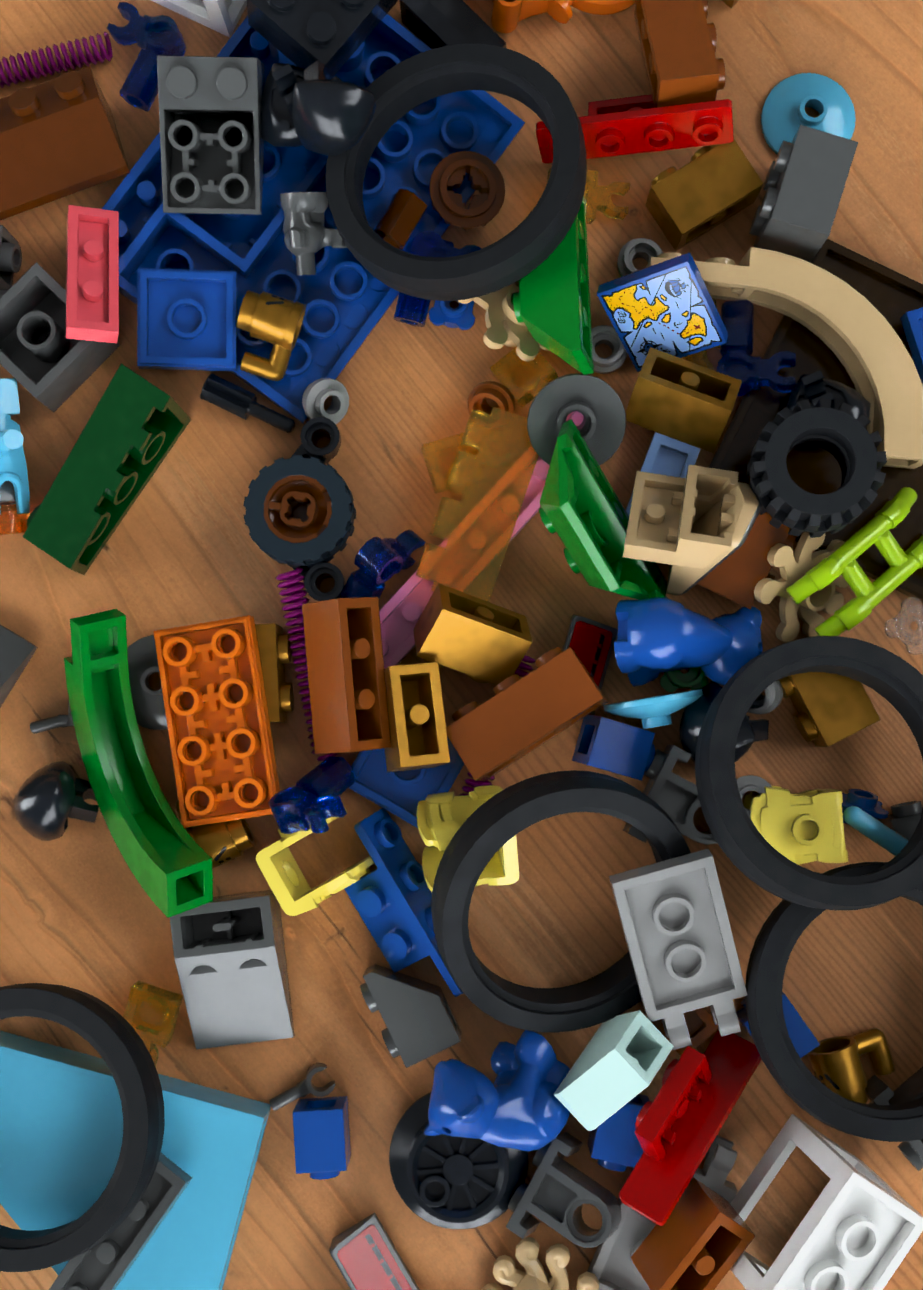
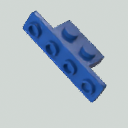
(396, 898)

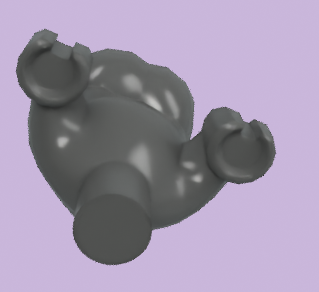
(305, 228)

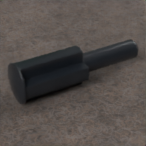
(242, 403)

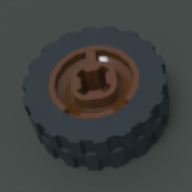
(299, 511)

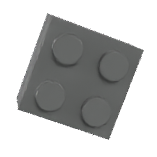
(803, 193)
(36, 342)

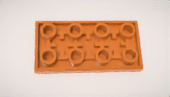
(217, 720)

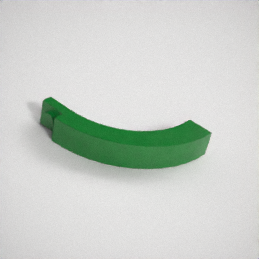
(142, 823)

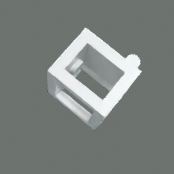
(849, 1235)

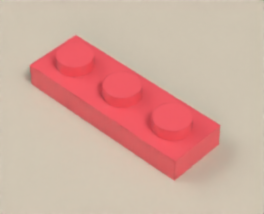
(92, 274)

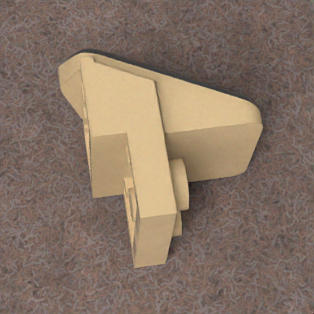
(689, 522)

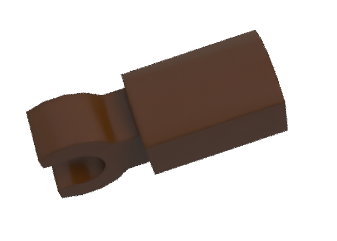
(401, 218)

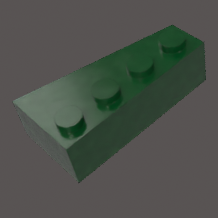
(106, 470)

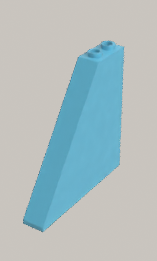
(66, 1137)

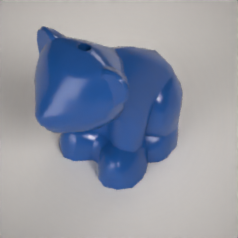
(666, 637)
(512, 1111)

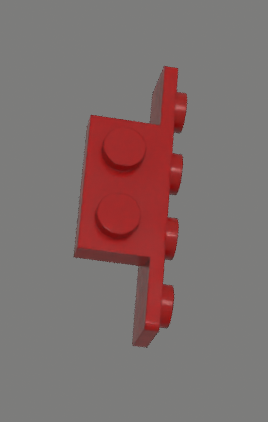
(636, 127)
(685, 1121)

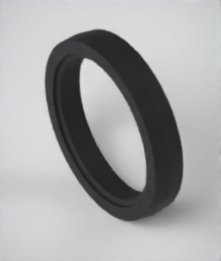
(523, 249)
(718, 787)
(471, 850)
(775, 1047)
(142, 1122)

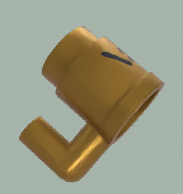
(272, 321)
(222, 840)
(839, 1066)

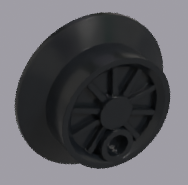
(449, 1177)

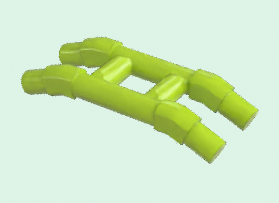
(844, 563)

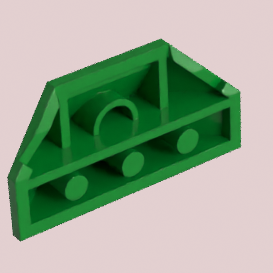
(557, 299)
(593, 522)

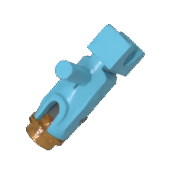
(13, 465)

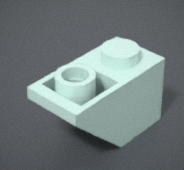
(613, 1068)

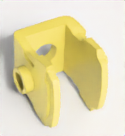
(441, 818)
(800, 825)
(289, 882)

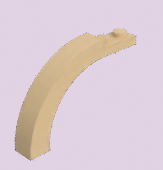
(846, 324)

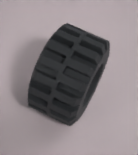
(839, 435)

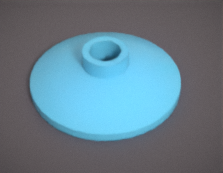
(786, 105)
(654, 710)

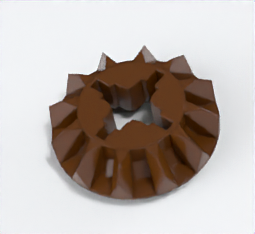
(483, 177)

